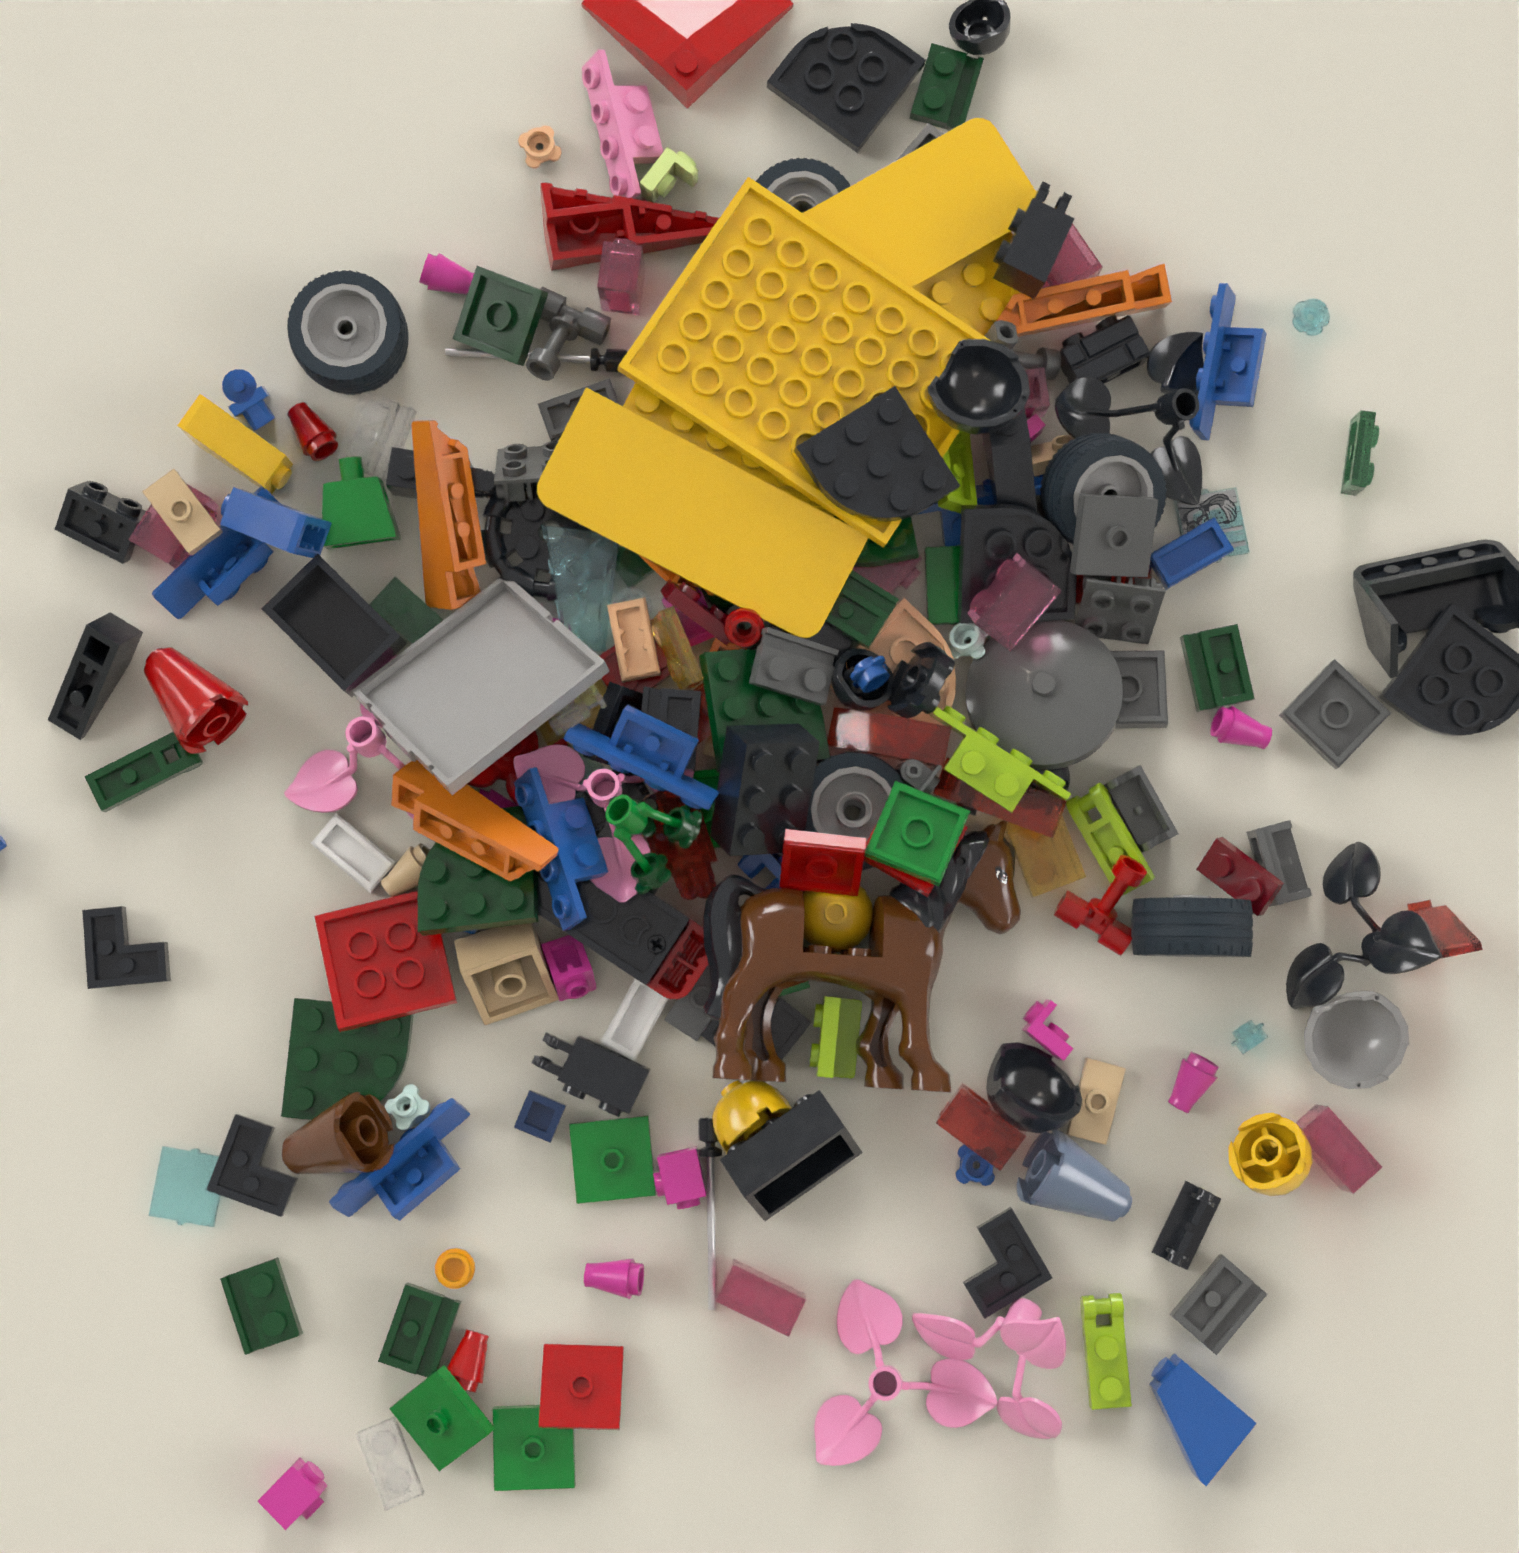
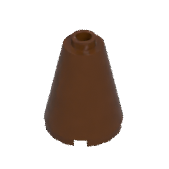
(342, 1139)

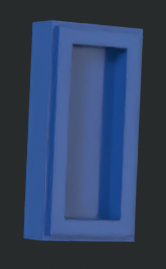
(1190, 553)

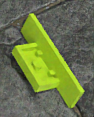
(991, 769)

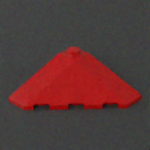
(687, 41)

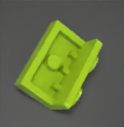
(839, 1031)

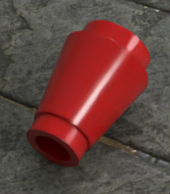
(312, 432)
(469, 1360)

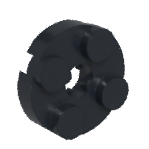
(920, 681)

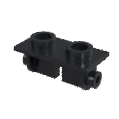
(1186, 1225)

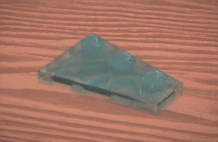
(583, 580)

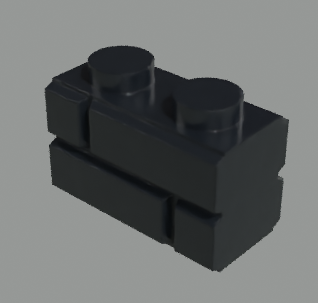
(1104, 353)

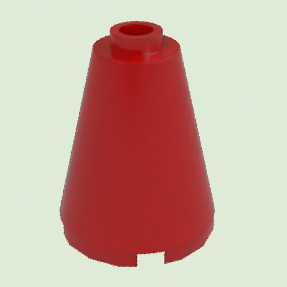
(193, 700)

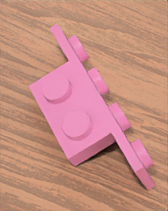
(623, 124)

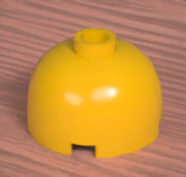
(837, 919)
(745, 1110)
(1270, 1154)

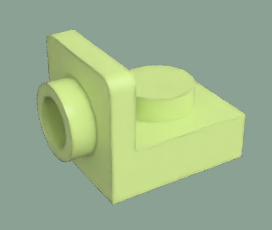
(661, 175)

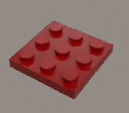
(381, 962)

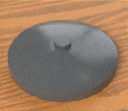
(1048, 695)

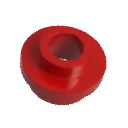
(743, 637)

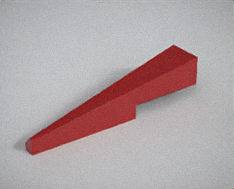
(581, 221)

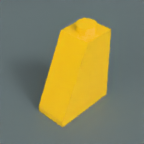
(235, 445)

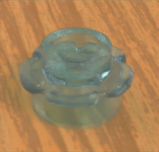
(1319, 312)
(1248, 1036)

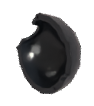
(980, 387)
(1031, 1089)

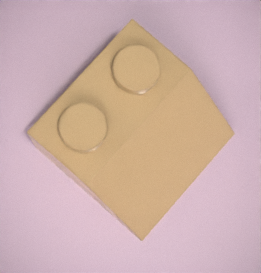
(505, 971)

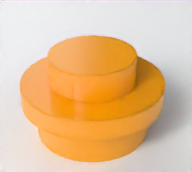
(455, 1268)

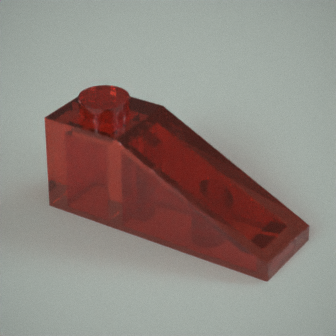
(1446, 929)

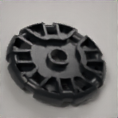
(523, 539)

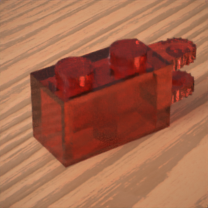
(688, 866)

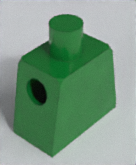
(357, 508)

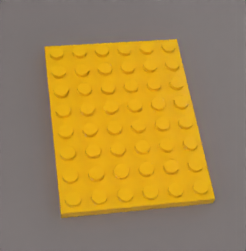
(787, 335)

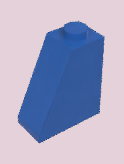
(274, 523)
(1200, 1417)

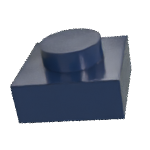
(540, 1116)

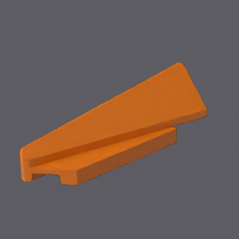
(1088, 301)
(446, 517)
(469, 824)

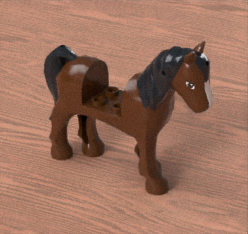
(761, 951)

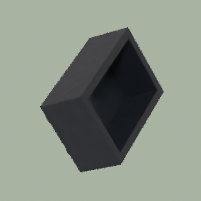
(334, 625)
(763, 787)
(790, 1155)

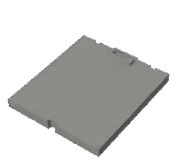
(479, 683)

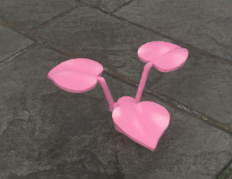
(560, 773)
(326, 779)
(872, 1319)
(1022, 1331)

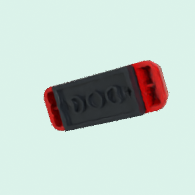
(637, 936)

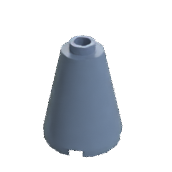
(1071, 1180)

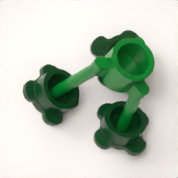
(637, 818)

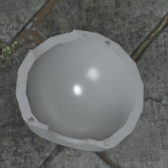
(1356, 1039)

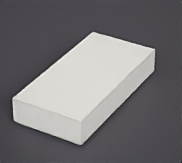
(353, 853)
(634, 1020)

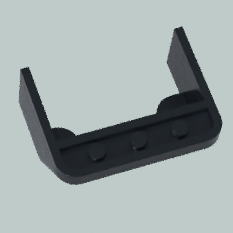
(1414, 590)

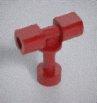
(1100, 913)

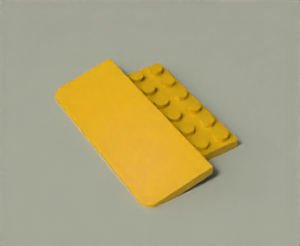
(939, 219)
(699, 509)

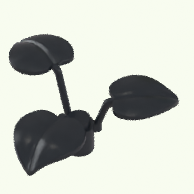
(1174, 364)
(1395, 948)

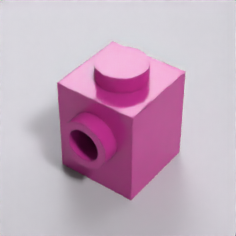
(680, 1178)
(295, 1493)

